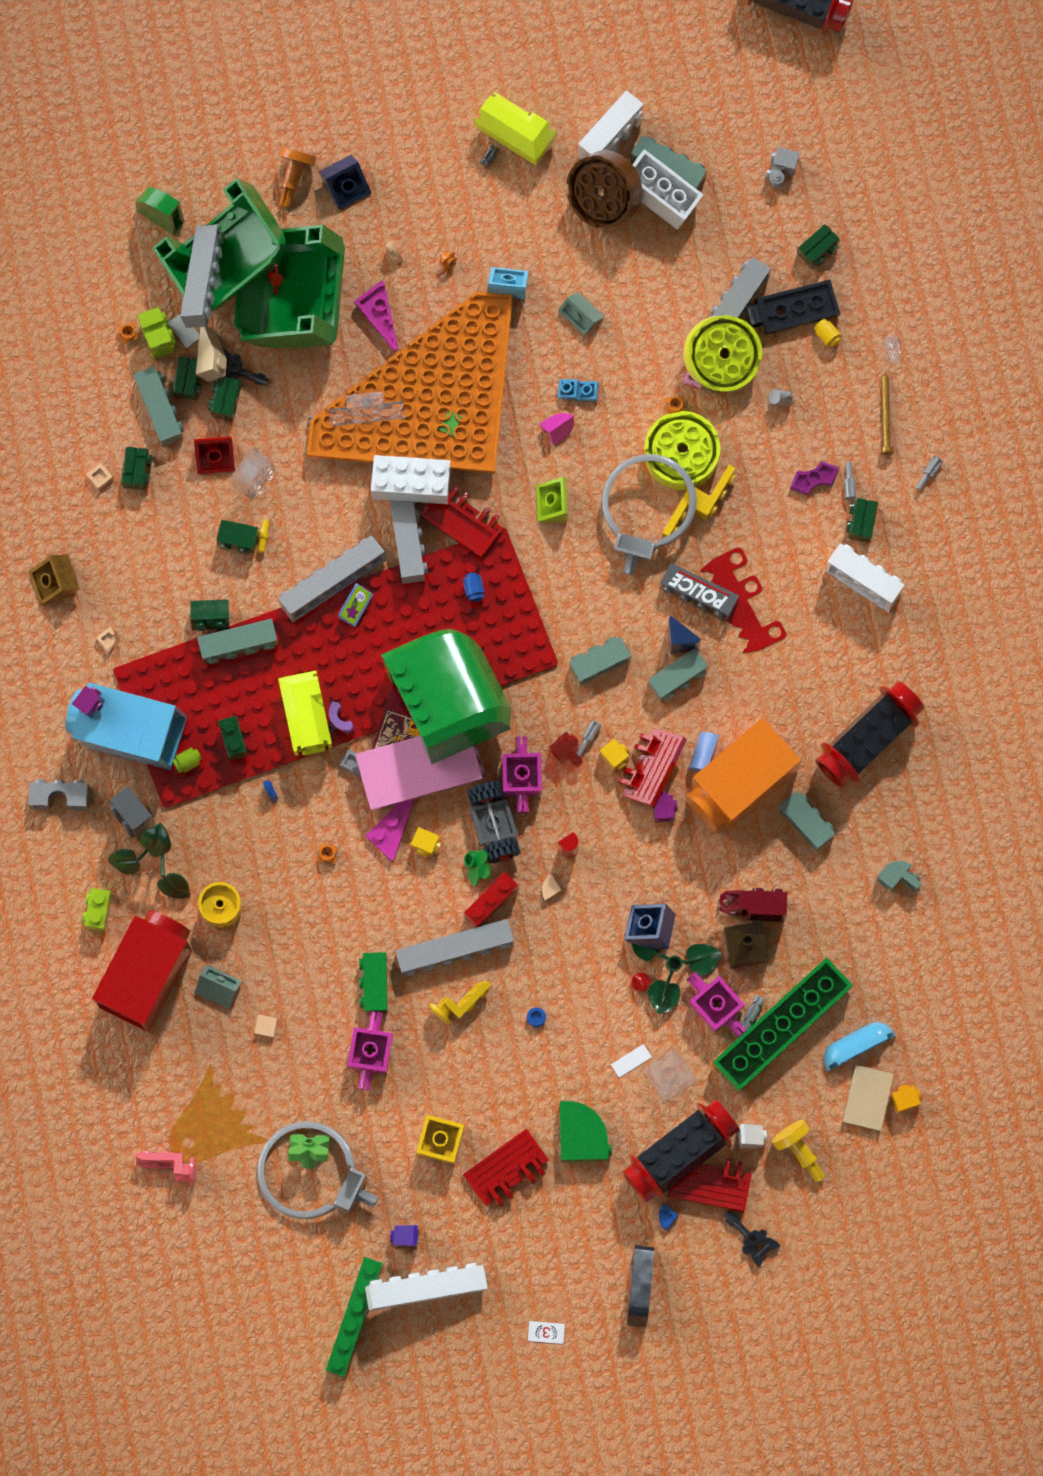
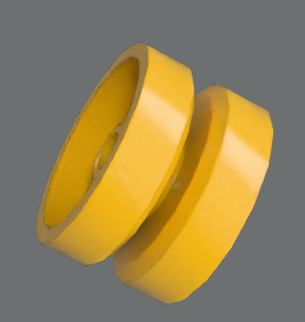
(220, 916)

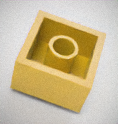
(440, 1139)

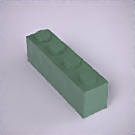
(691, 172)
(158, 406)
(237, 641)

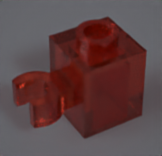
(565, 748)

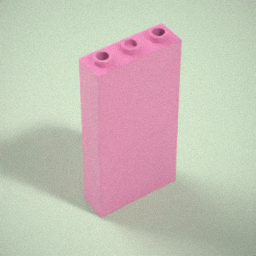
(405, 772)

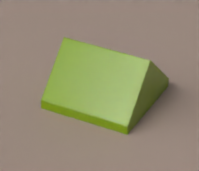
(552, 501)

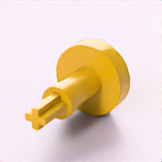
(792, 1138)

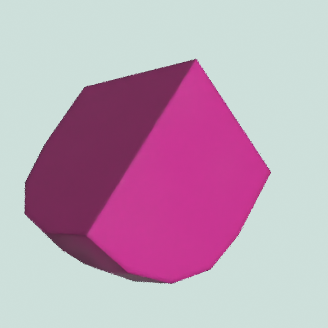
(558, 427)

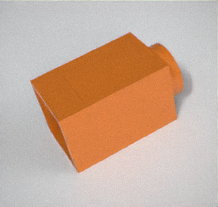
(742, 777)

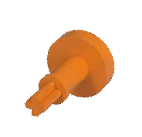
(293, 172)

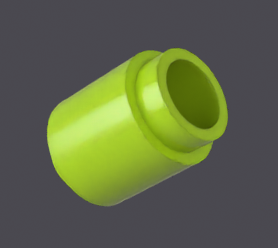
(187, 760)

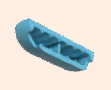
(856, 1044)

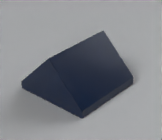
(681, 638)

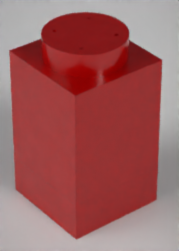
(144, 970)

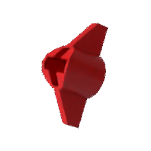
(275, 278)

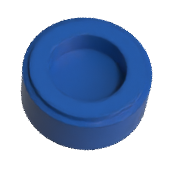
(536, 1017)

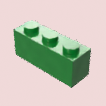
(374, 982)

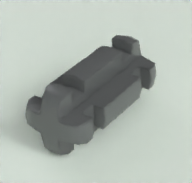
(489, 156)

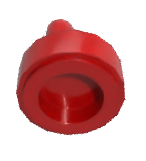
(640, 982)

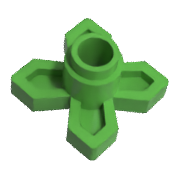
(308, 1150)

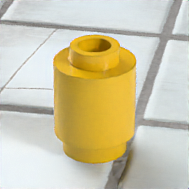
(827, 333)

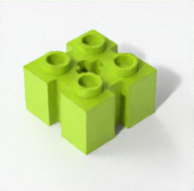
(154, 327)

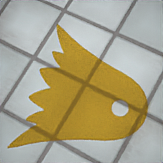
(211, 1124)

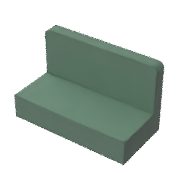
(580, 313)
(217, 986)

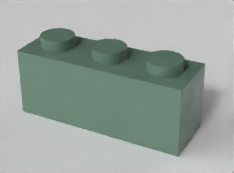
(599, 660)
(678, 675)
(807, 820)

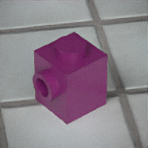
(89, 701)
(665, 808)

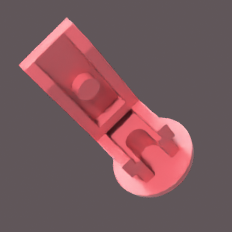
(169, 1160)

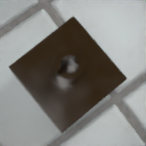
(746, 944)

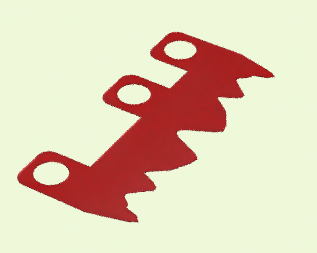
(743, 614)

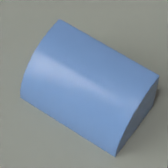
(703, 751)

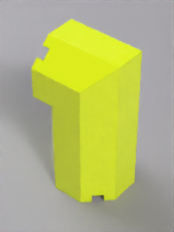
(515, 128)
(305, 713)

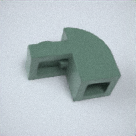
(896, 872)

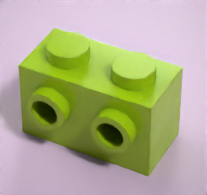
(98, 910)

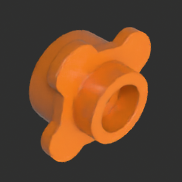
(447, 260)
(128, 328)
(675, 400)
(322, 854)

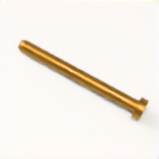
(887, 449)

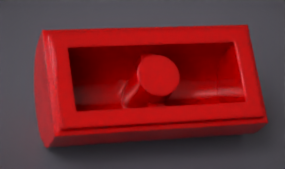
(568, 845)

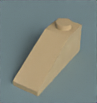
(211, 357)

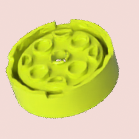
(704, 347)
(702, 446)

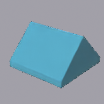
(508, 282)

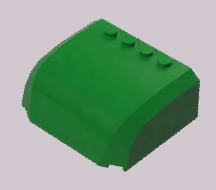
(249, 248)
(307, 299)
(448, 692)

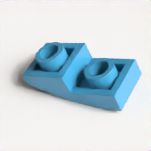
(578, 391)

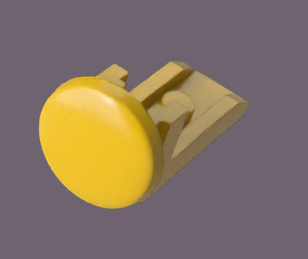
(467, 1003)

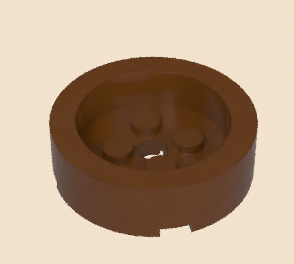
(620, 188)

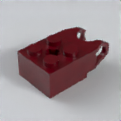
(756, 904)

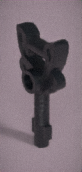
(236, 368)
(752, 1239)

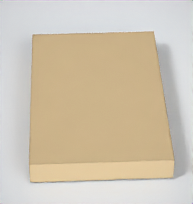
(867, 1098)

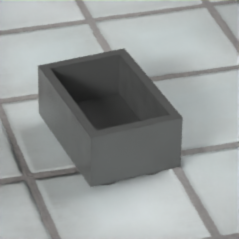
(131, 813)

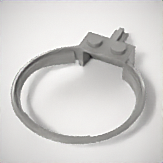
(634, 546)
(349, 1192)

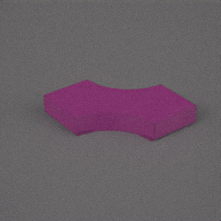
(822, 475)

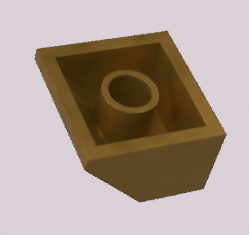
(53, 579)

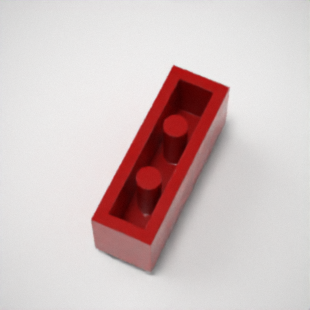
(491, 900)

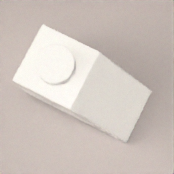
(751, 1136)

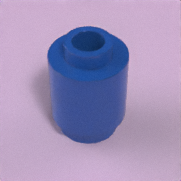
(474, 587)

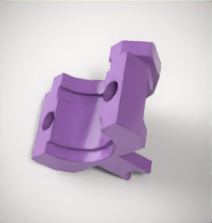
(336, 723)

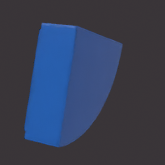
(270, 791)
(666, 1216)

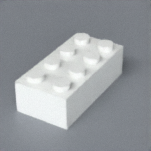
(613, 126)
(665, 190)
(410, 479)
(864, 577)

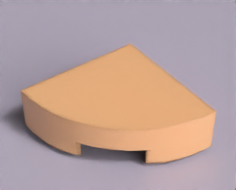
(393, 252)
(107, 639)
(550, 888)

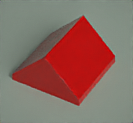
(214, 455)

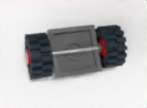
(493, 821)

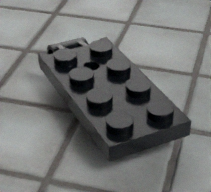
(801, 307)

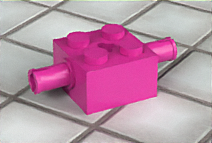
(531, 766)
(718, 992)
(376, 1062)

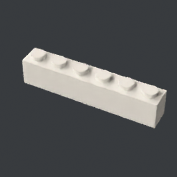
(425, 1287)

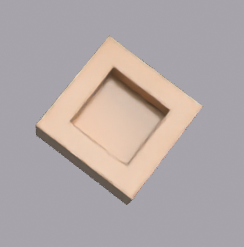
(99, 476)
(266, 1026)

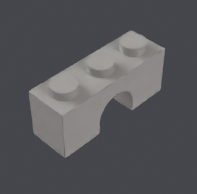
(41, 794)

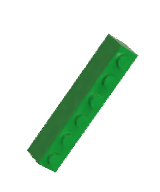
(353, 1319)

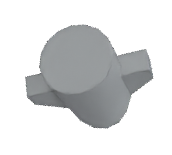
(780, 397)

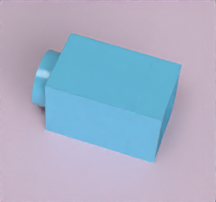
(129, 727)

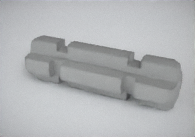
(752, 1011)

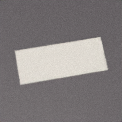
(631, 1060)

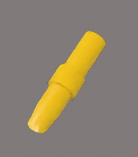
(263, 536)

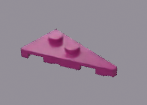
(376, 309)
(389, 830)

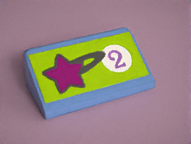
(355, 605)

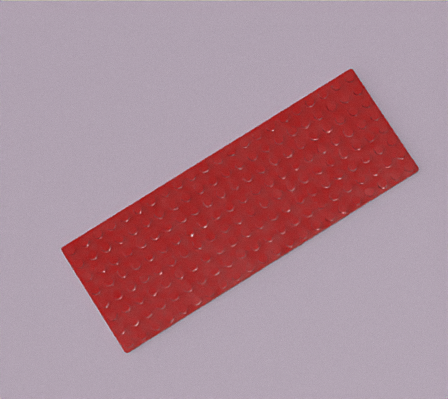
(345, 662)

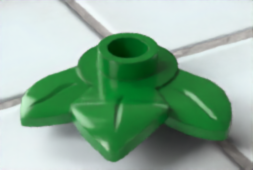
(477, 865)

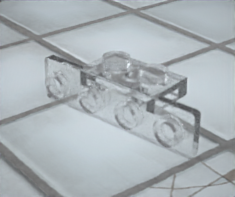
(366, 408)

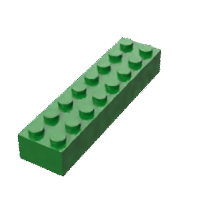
(782, 1025)

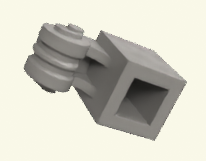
(783, 162)

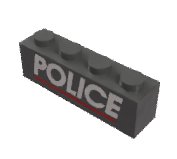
(699, 591)

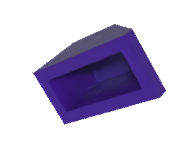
(405, 1236)

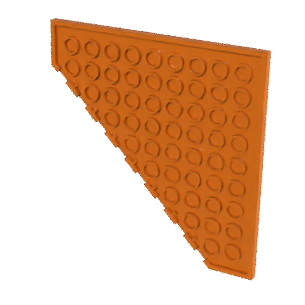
(445, 369)

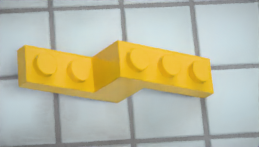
(705, 504)

